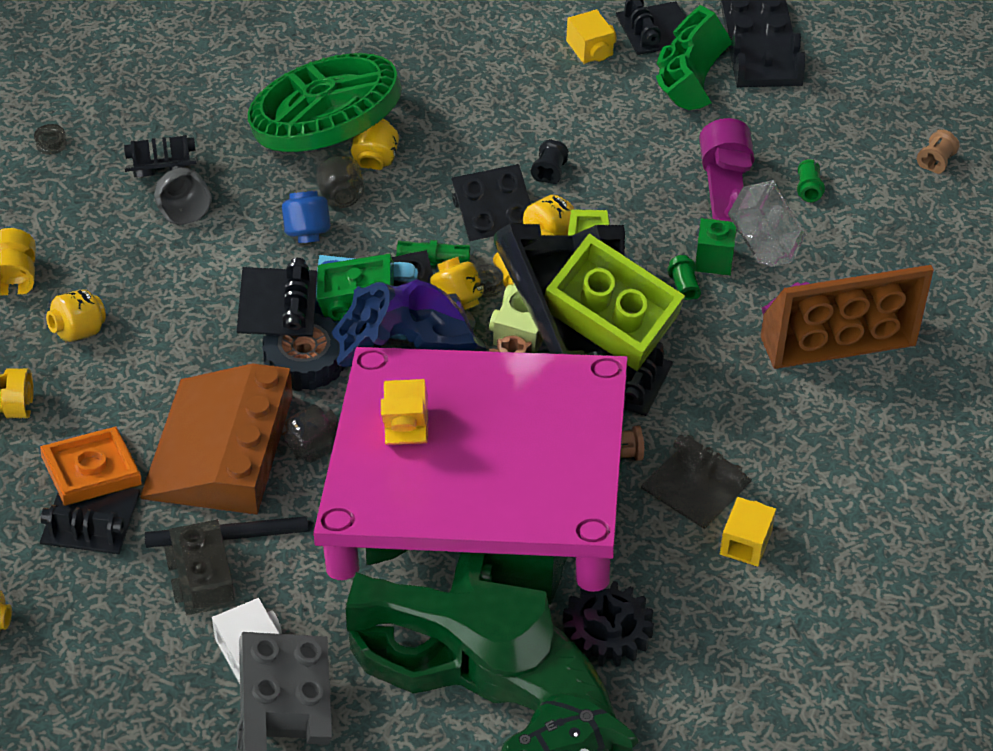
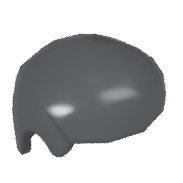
(183, 190)

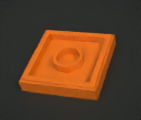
(90, 465)

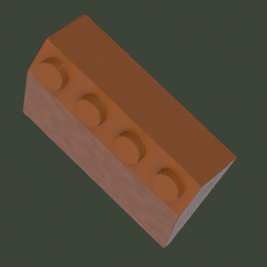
(846, 317)
(221, 439)

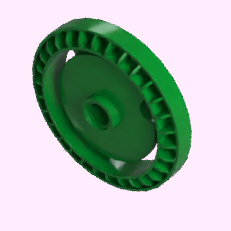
(324, 102)

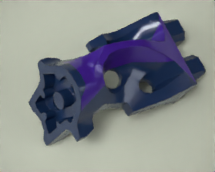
(415, 310)

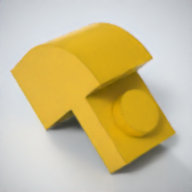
(405, 412)

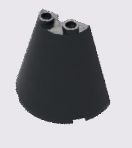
(534, 263)

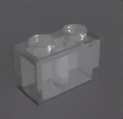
(767, 224)

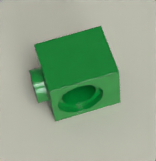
(715, 246)

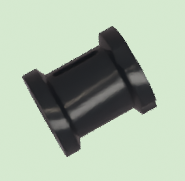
(551, 158)

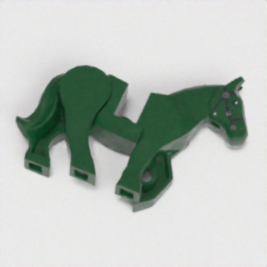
(494, 641)

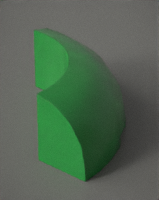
(690, 56)

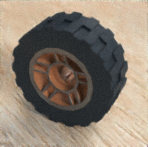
(318, 361)

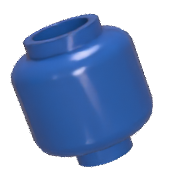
(306, 216)

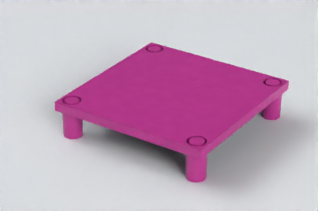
(511, 464)

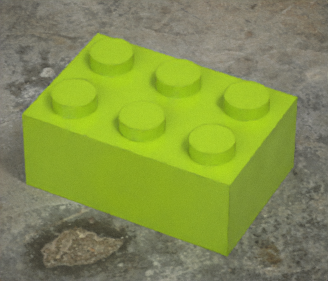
(613, 301)

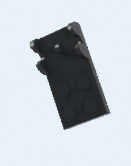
(763, 43)

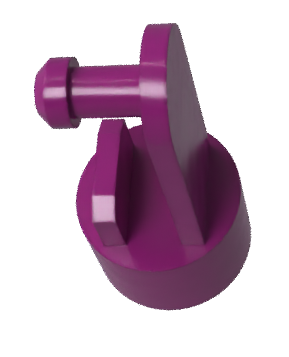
(725, 156)

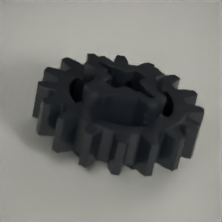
(603, 619)

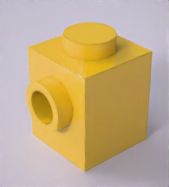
(590, 36)

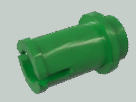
(810, 185)
(683, 270)

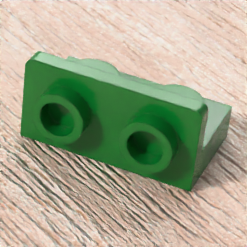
(339, 280)

